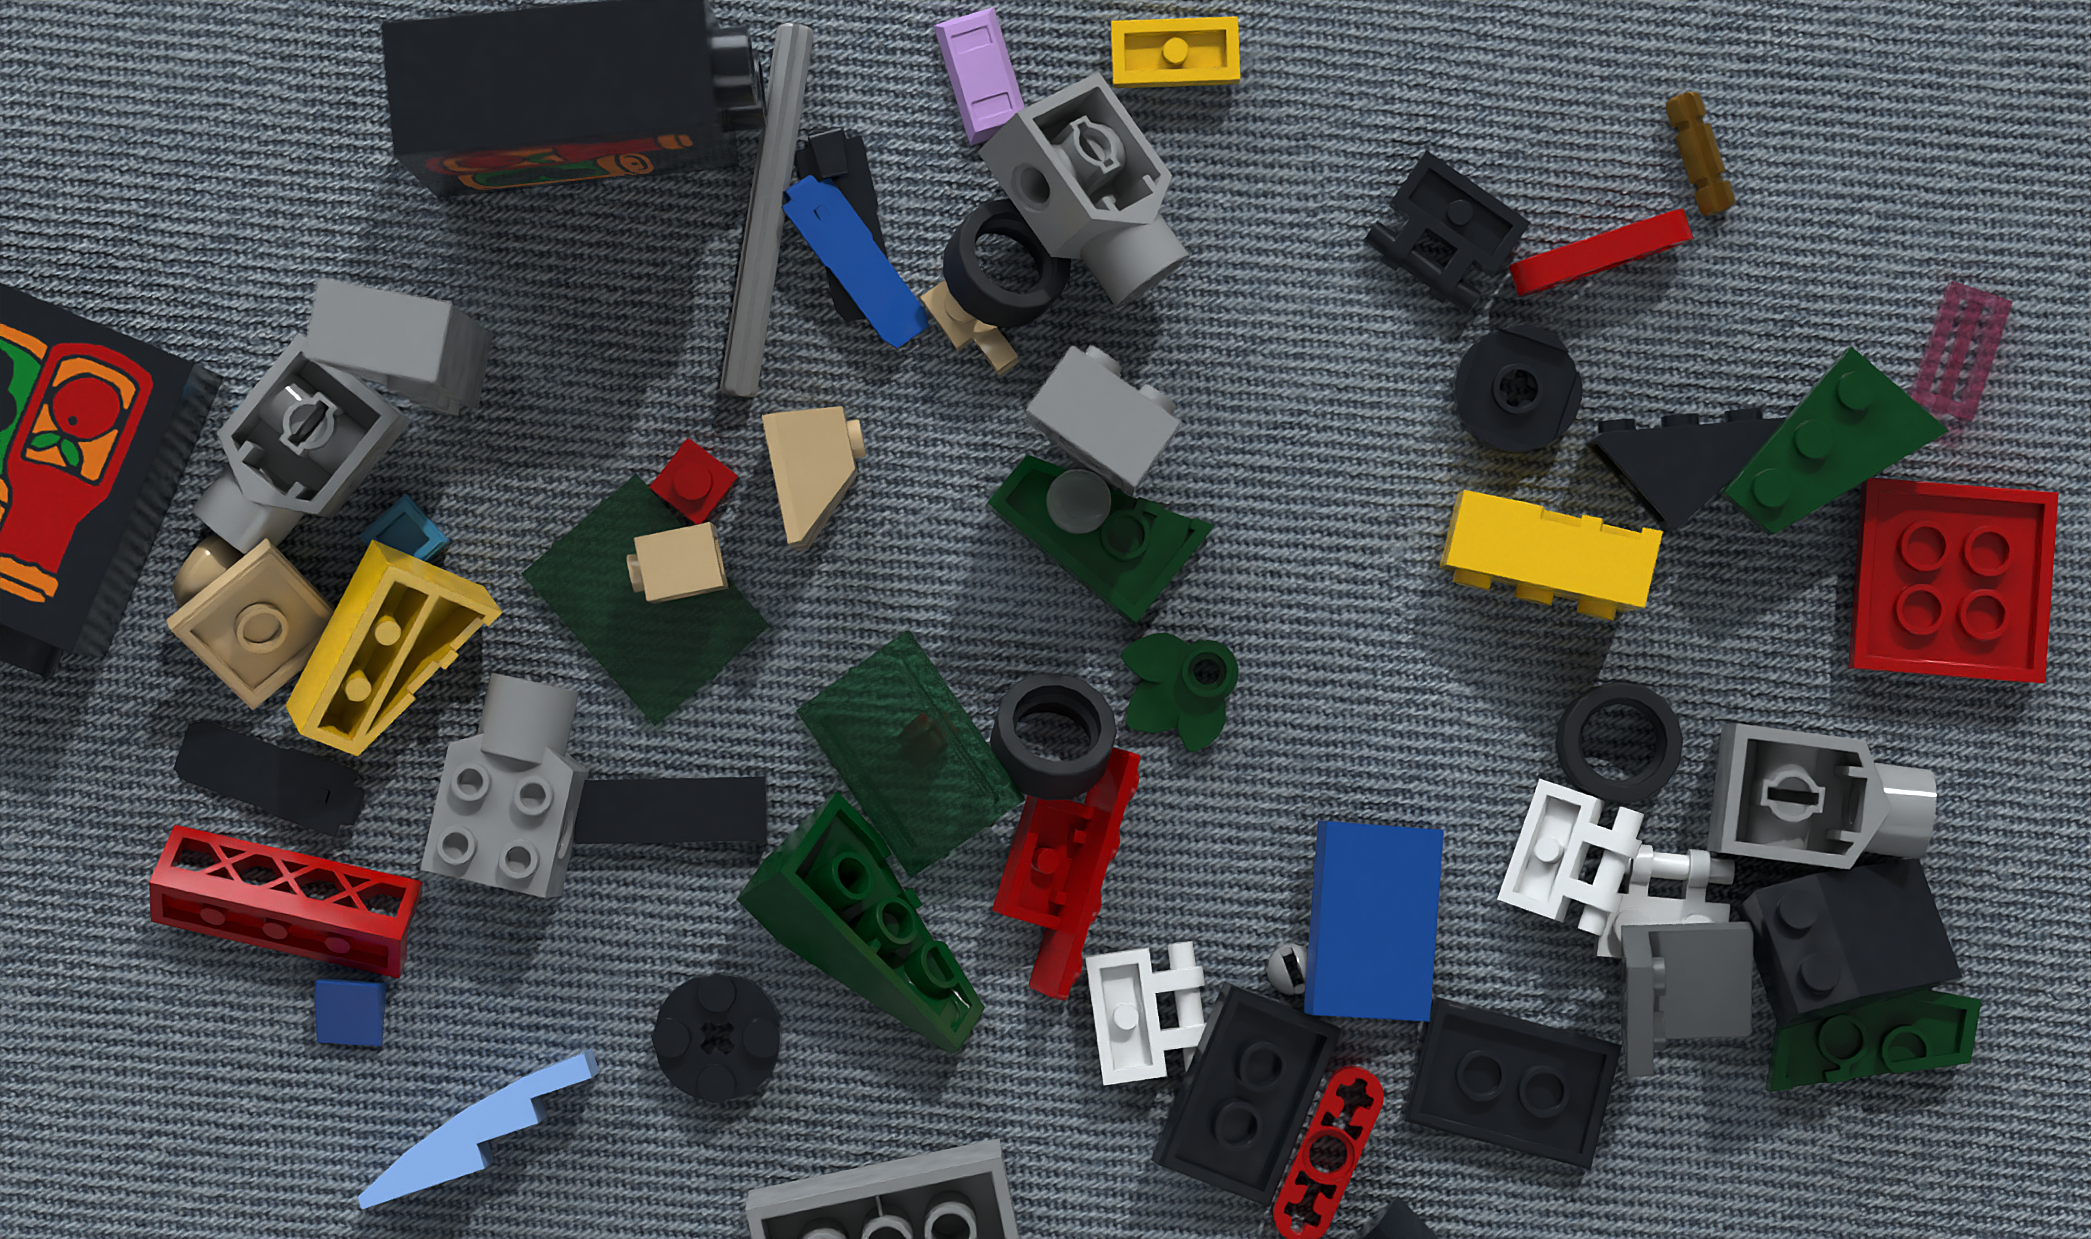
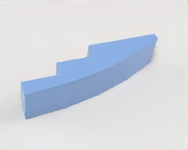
(462, 1142)

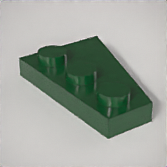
(1830, 443)
(1120, 561)
(1882, 1038)

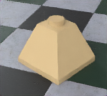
(812, 466)

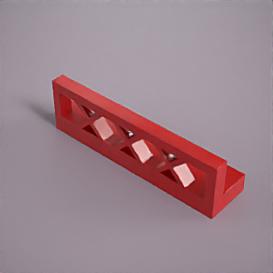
(279, 912)

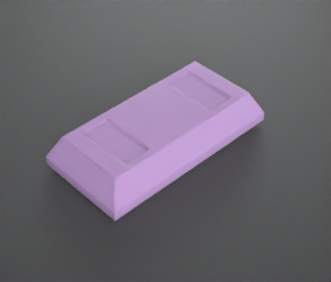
(979, 73)

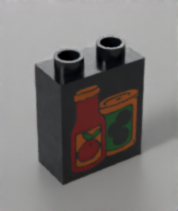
(568, 94)
(86, 473)

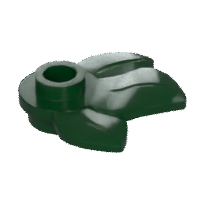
(1172, 694)

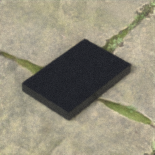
(1512, 1082)
(1246, 1094)

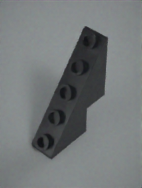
(1682, 462)

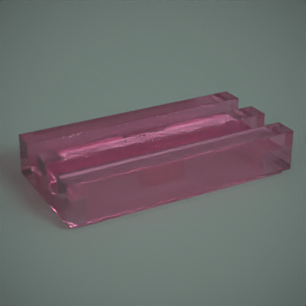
(1942, 401)

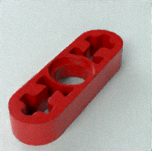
(1601, 252)
(1360, 1116)

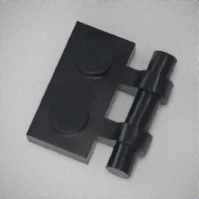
(1458, 216)

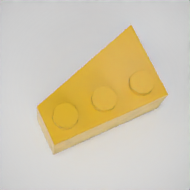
(1549, 555)
(382, 645)

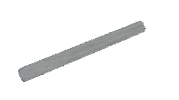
(765, 213)

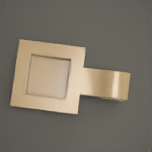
(964, 329)

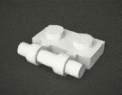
(1553, 851)
(1638, 908)
(1127, 1011)

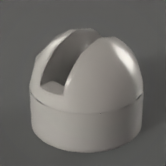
(1278, 973)

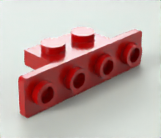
(1060, 869)

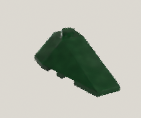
(848, 915)

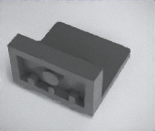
(1683, 986)

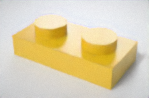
(1175, 52)

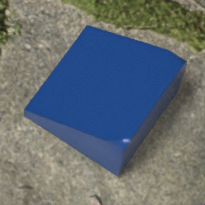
(350, 1011)

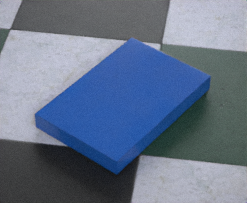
(1373, 921)

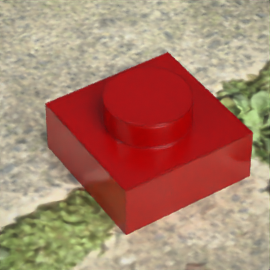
(694, 482)

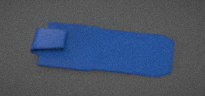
(854, 258)

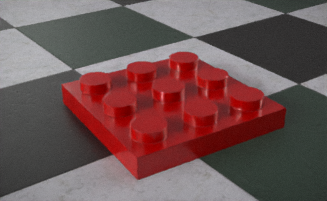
(1953, 580)

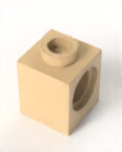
(677, 563)

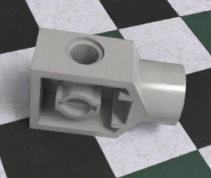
(1089, 187)
(1103, 419)
(296, 449)
(510, 793)
(1815, 799)

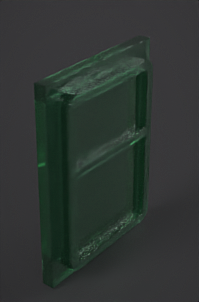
(649, 649)
(910, 754)

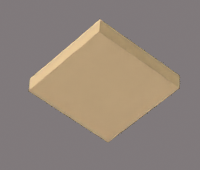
(255, 623)

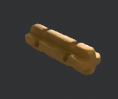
(1700, 153)

